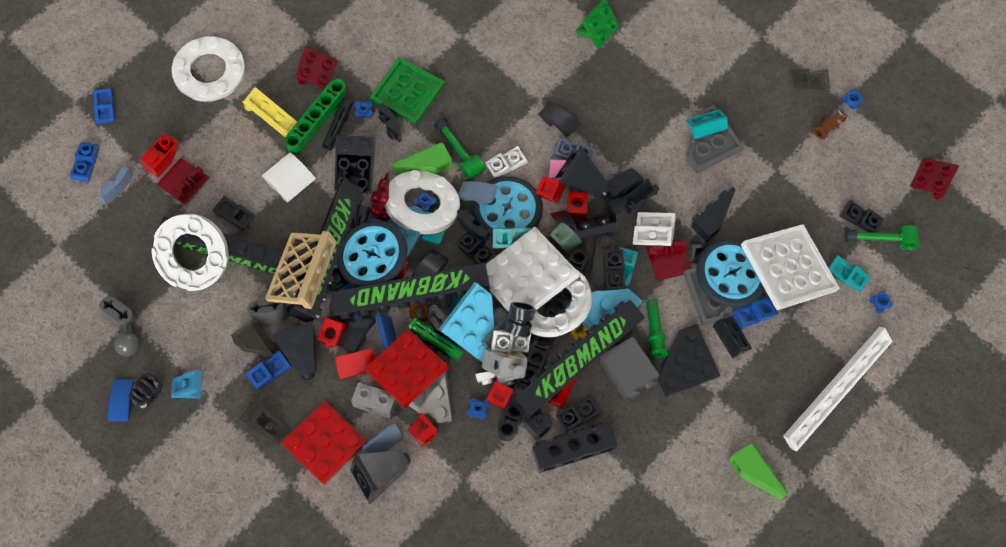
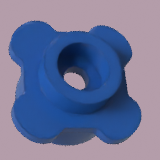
(852, 94)
(363, 113)
(425, 206)
(882, 296)
(478, 413)

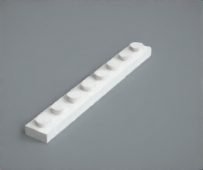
(837, 389)

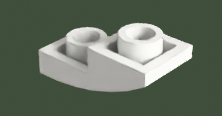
(505, 163)
(507, 342)
(487, 378)

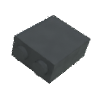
(629, 368)

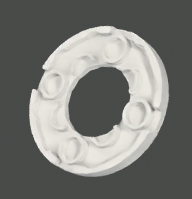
(208, 91)
(425, 223)
(168, 266)
(573, 316)

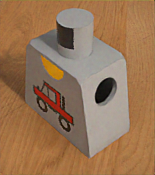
(509, 364)

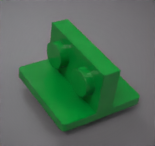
(599, 24)

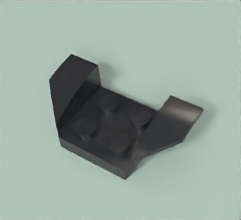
(599, 224)

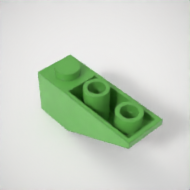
(433, 160)
(752, 467)

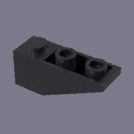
(711, 220)

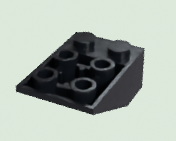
(355, 161)

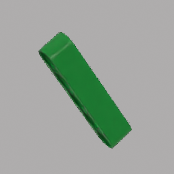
(316, 109)

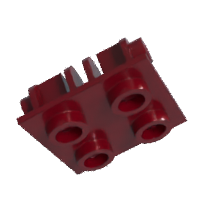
(315, 68)
(934, 177)
(183, 180)
(379, 200)
(669, 260)

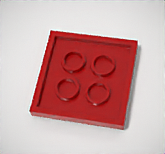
(406, 368)
(324, 442)

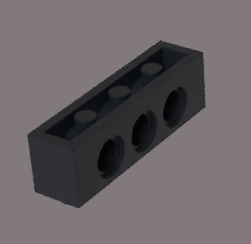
(547, 462)

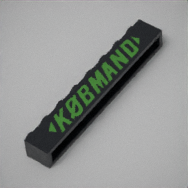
(337, 222)
(242, 252)
(408, 291)
(577, 359)

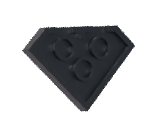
(687, 363)

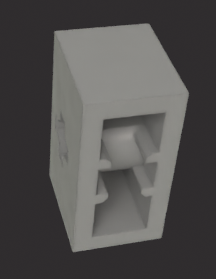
(373, 400)

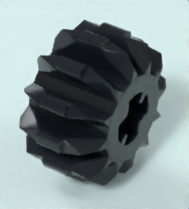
(145, 390)

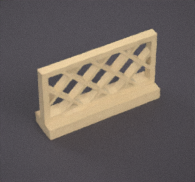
(314, 270)

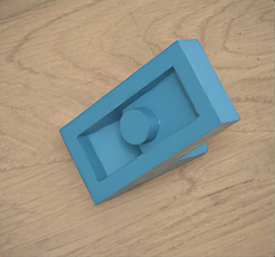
(187, 385)

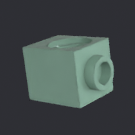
(565, 238)

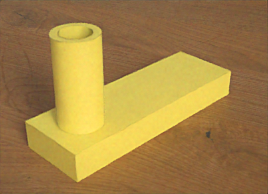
(269, 111)

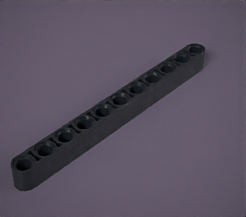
(539, 351)

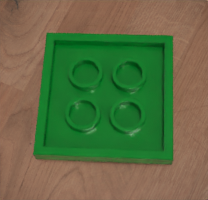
(407, 91)

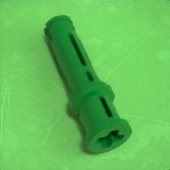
(428, 334)
(656, 337)

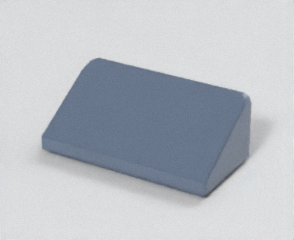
(384, 440)

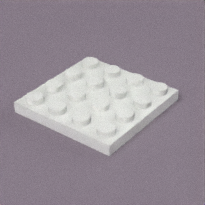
(790, 266)
(529, 271)

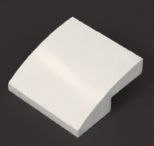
(288, 177)
(654, 229)

